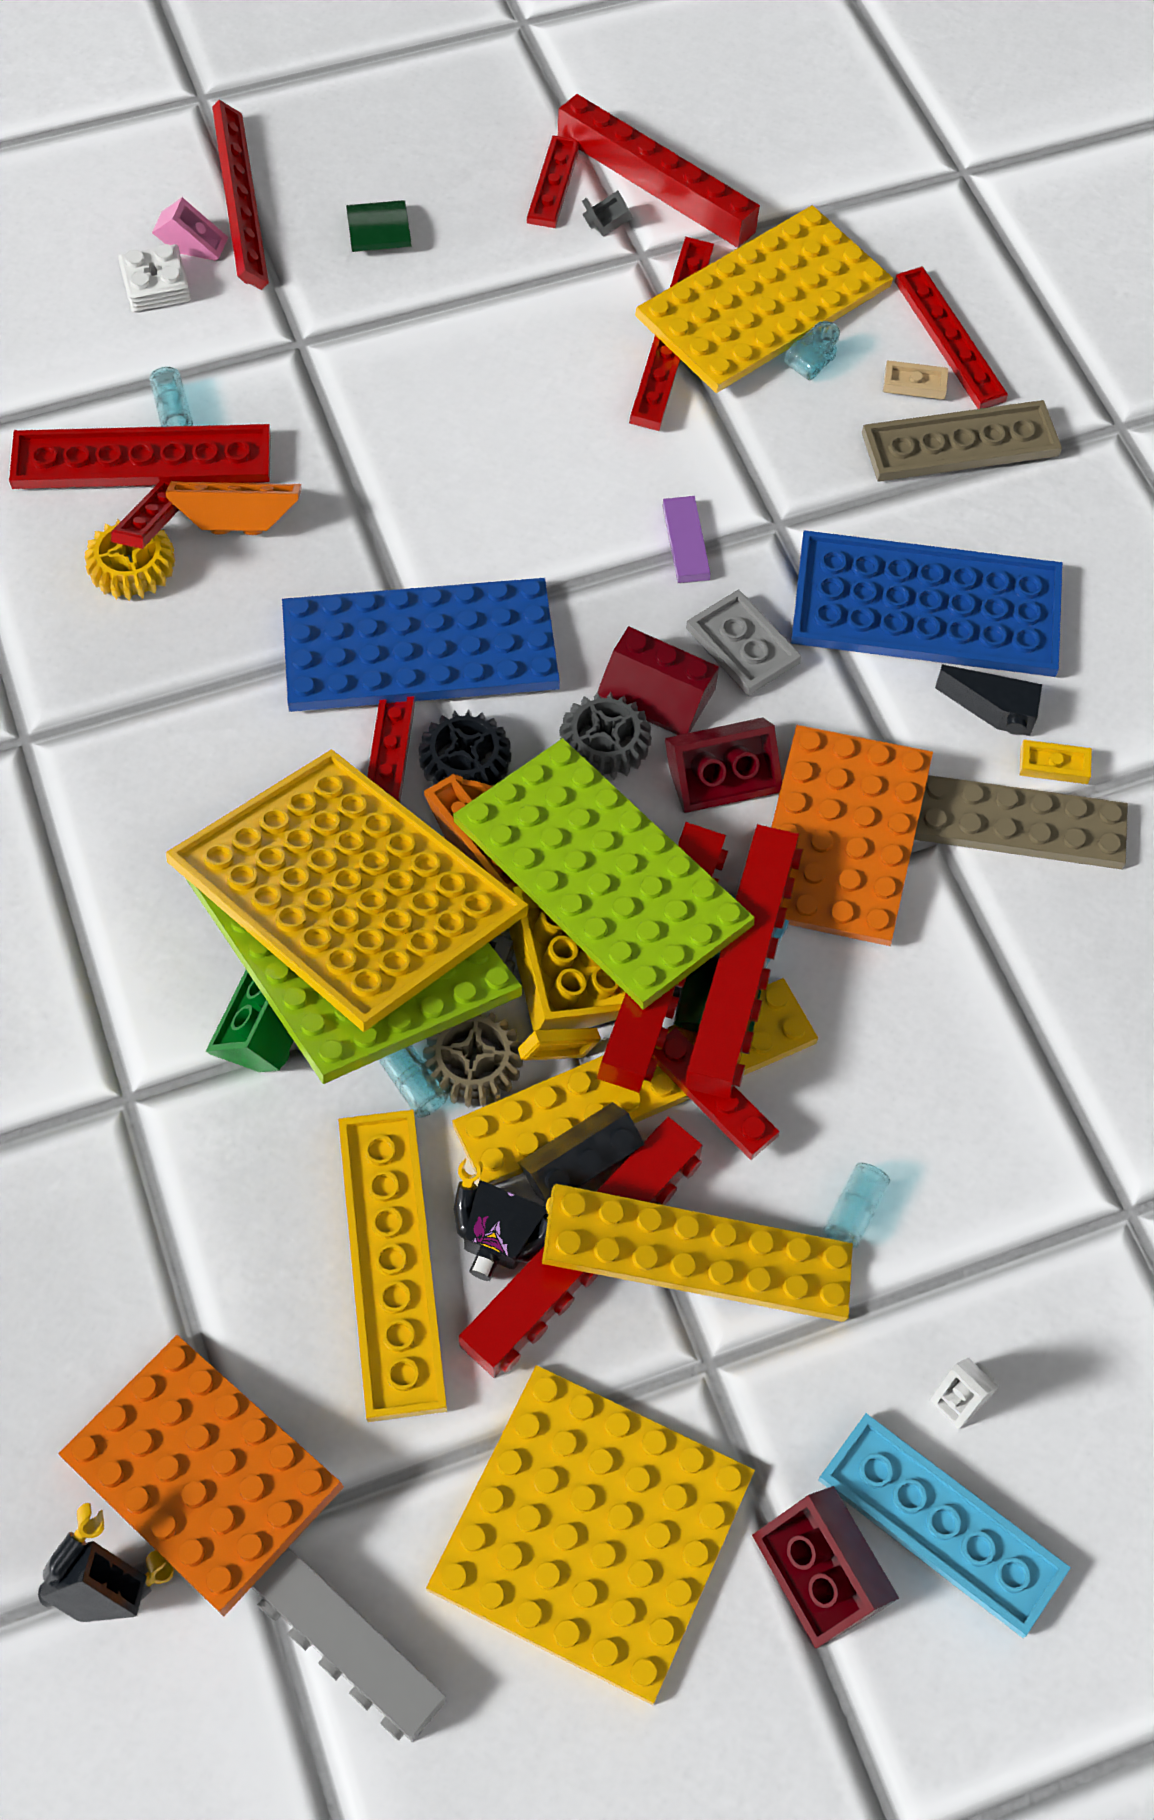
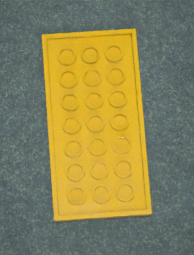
(763, 298)

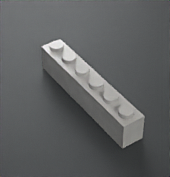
(348, 1646)

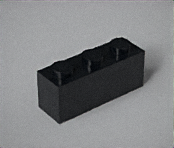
(582, 1151)

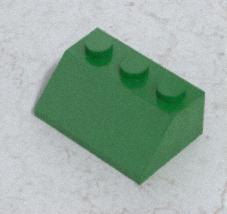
(251, 1031)

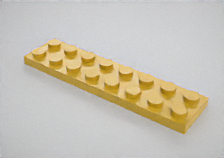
(698, 1253)
(391, 1267)

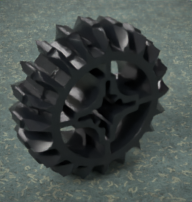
(469, 742)

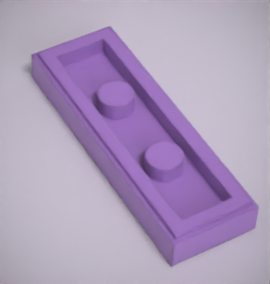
(686, 539)

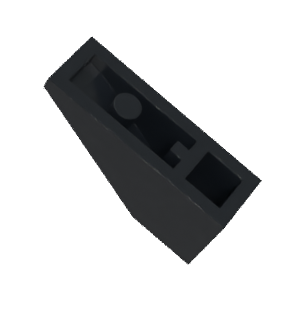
(996, 699)

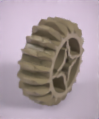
(487, 1059)

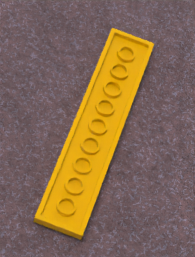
(535, 1116)

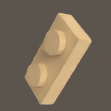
(915, 379)

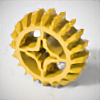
(114, 572)

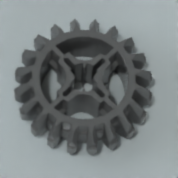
(610, 724)

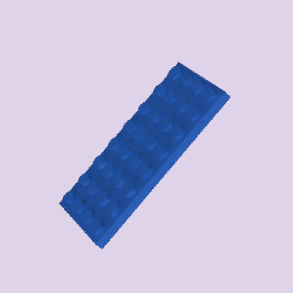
(928, 603)
(418, 644)

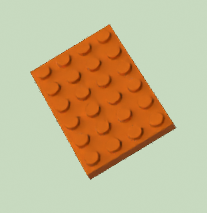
(857, 826)
(201, 1473)

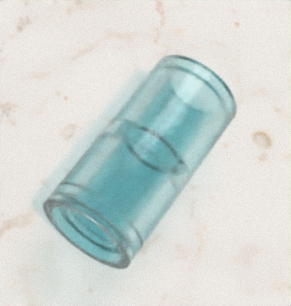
(170, 397)
(414, 1081)
(857, 1204)

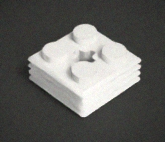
(154, 277)

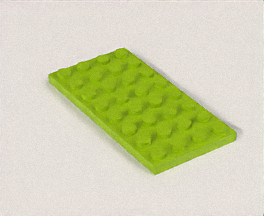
(604, 872)

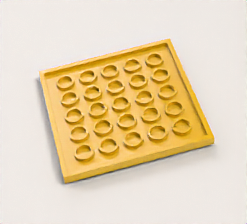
(592, 1533)

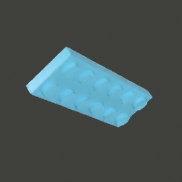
(945, 1525)

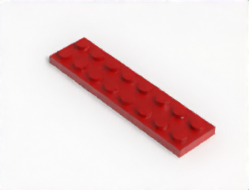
(140, 456)

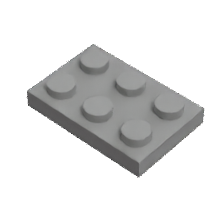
(743, 642)

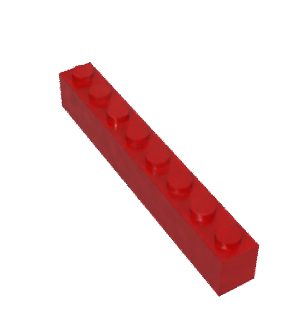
(659, 171)
(742, 965)
(639, 1031)
(541, 1289)

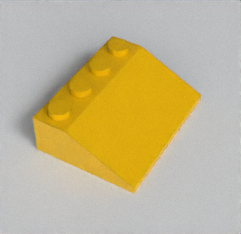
(558, 977)

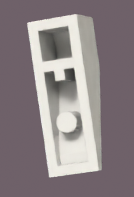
(964, 1391)

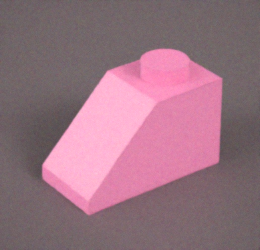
(190, 231)

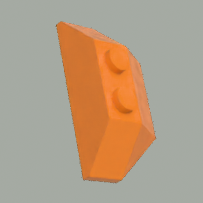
(233, 505)
(445, 800)

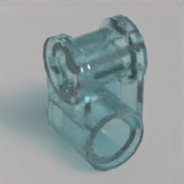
(814, 350)

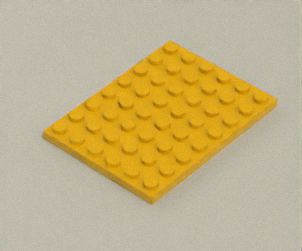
(347, 888)

